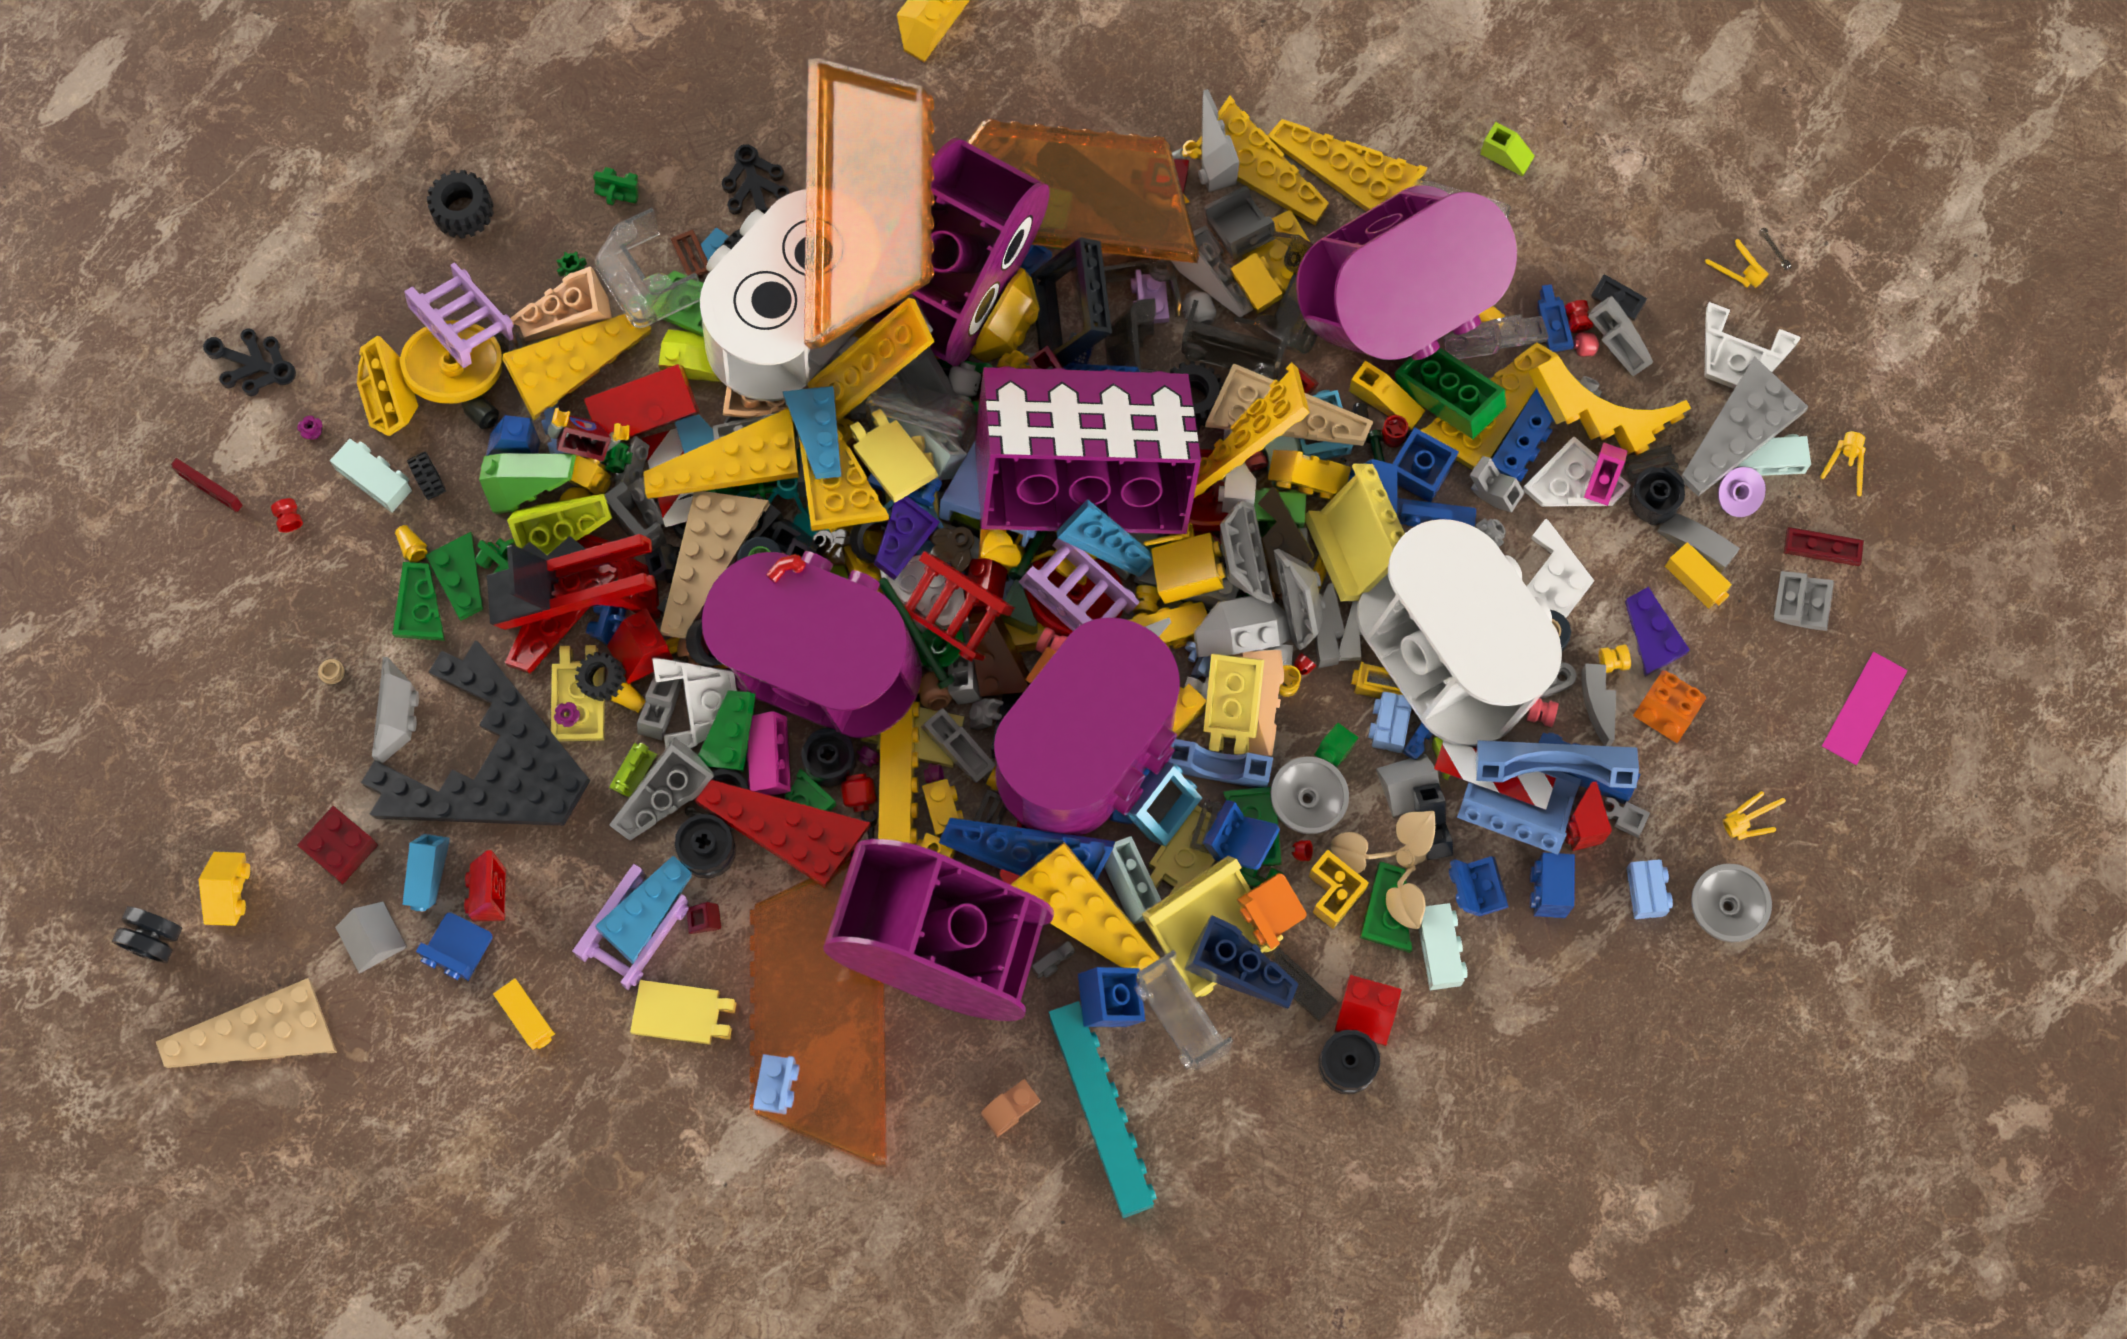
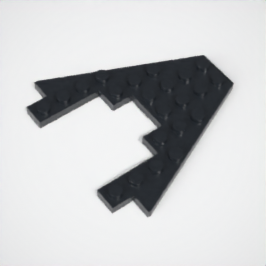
(522, 780)

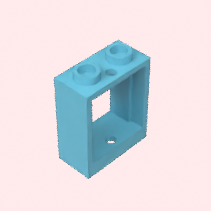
(1324, 449)
(1170, 824)

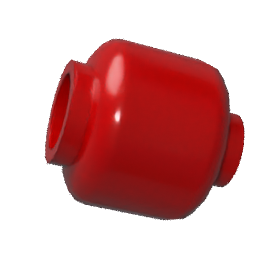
(858, 792)

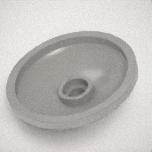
(1313, 779)
(1739, 888)

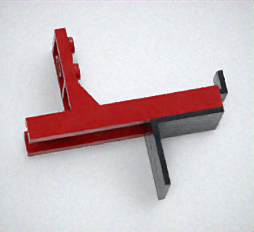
(525, 589)

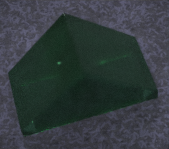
(1022, 614)

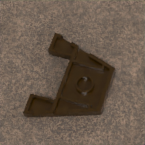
(1282, 536)

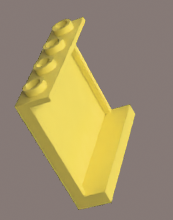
(1356, 534)
(1184, 913)

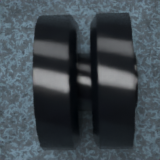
(702, 831)
(148, 931)
(1345, 1077)

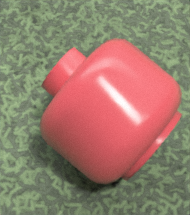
(1586, 344)

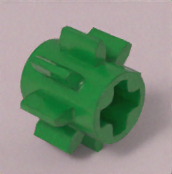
(570, 263)
(617, 458)

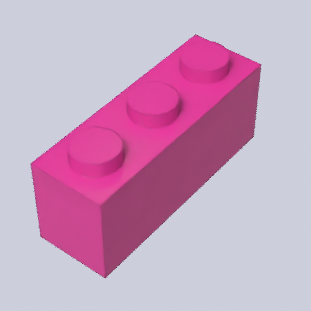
(768, 754)

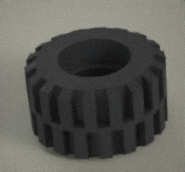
(455, 187)
(1205, 381)

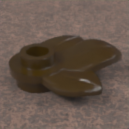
(832, 545)
(951, 551)

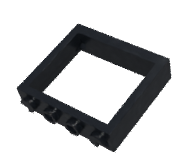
(1087, 257)

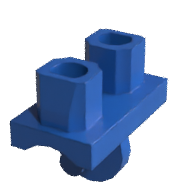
(608, 622)

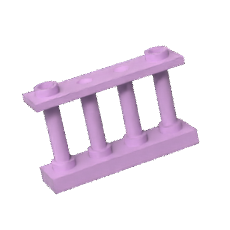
(447, 334)
(1056, 598)
(589, 946)

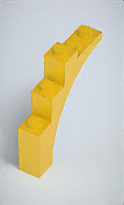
(1571, 401)

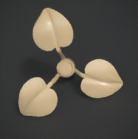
(1416, 831)

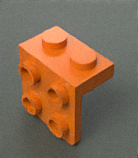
(1670, 706)
(1271, 909)

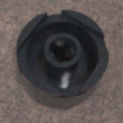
(1644, 497)
(814, 753)

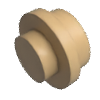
(331, 671)

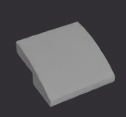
(1804, 601)

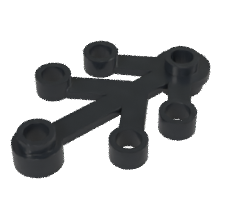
(753, 181)
(252, 363)

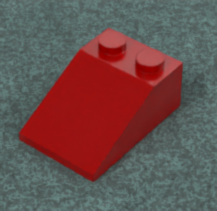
(486, 888)

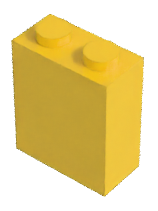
(1188, 568)

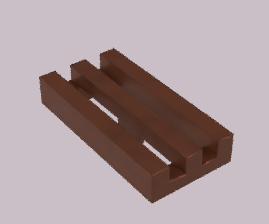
(683, 237)

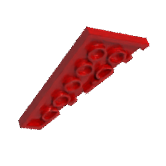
(540, 637)
(798, 834)

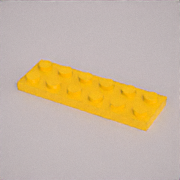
(875, 357)

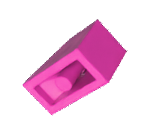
(1605, 474)

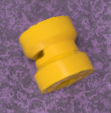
(1148, 599)
(1615, 658)
(1293, 676)

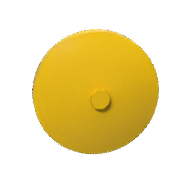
(438, 376)

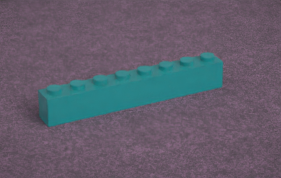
(1101, 1110)

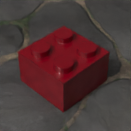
(337, 845)

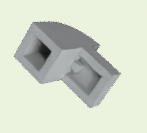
(1495, 488)

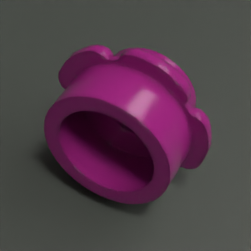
(312, 433)
(573, 717)
(868, 756)
(933, 773)

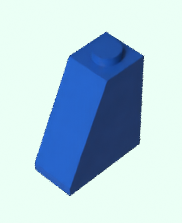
(513, 436)

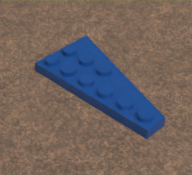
(1020, 848)

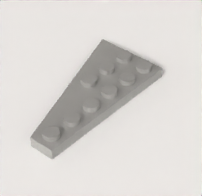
(1749, 419)

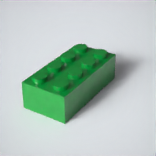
(1452, 391)

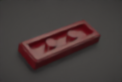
(206, 485)
(1823, 546)

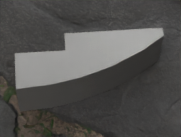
(1620, 335)
(1709, 544)
(1331, 630)
(1599, 701)
(658, 707)
(958, 745)

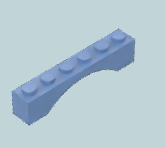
(1607, 764)

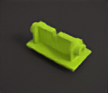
(633, 769)

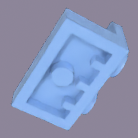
(775, 1084)

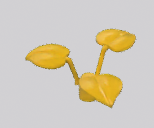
(1000, 548)

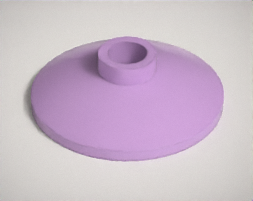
(1750, 495)

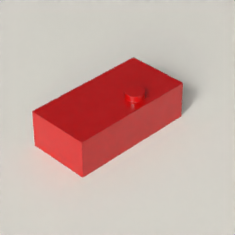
(645, 402)

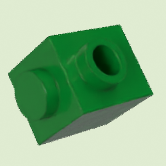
(1336, 745)

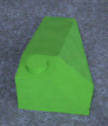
(519, 477)

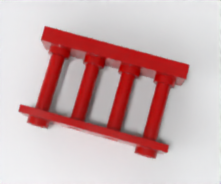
(974, 594)

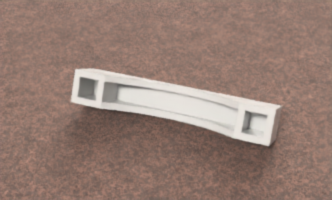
(1238, 485)

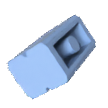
(1391, 722)
(1649, 889)

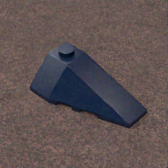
(1236, 963)

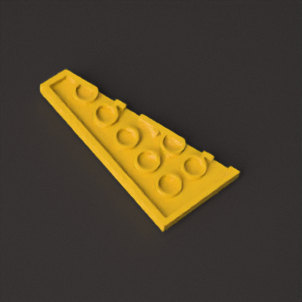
(1349, 168)
(1256, 428)
(841, 499)

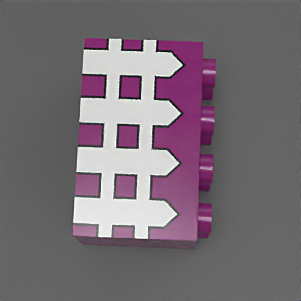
(1084, 435)

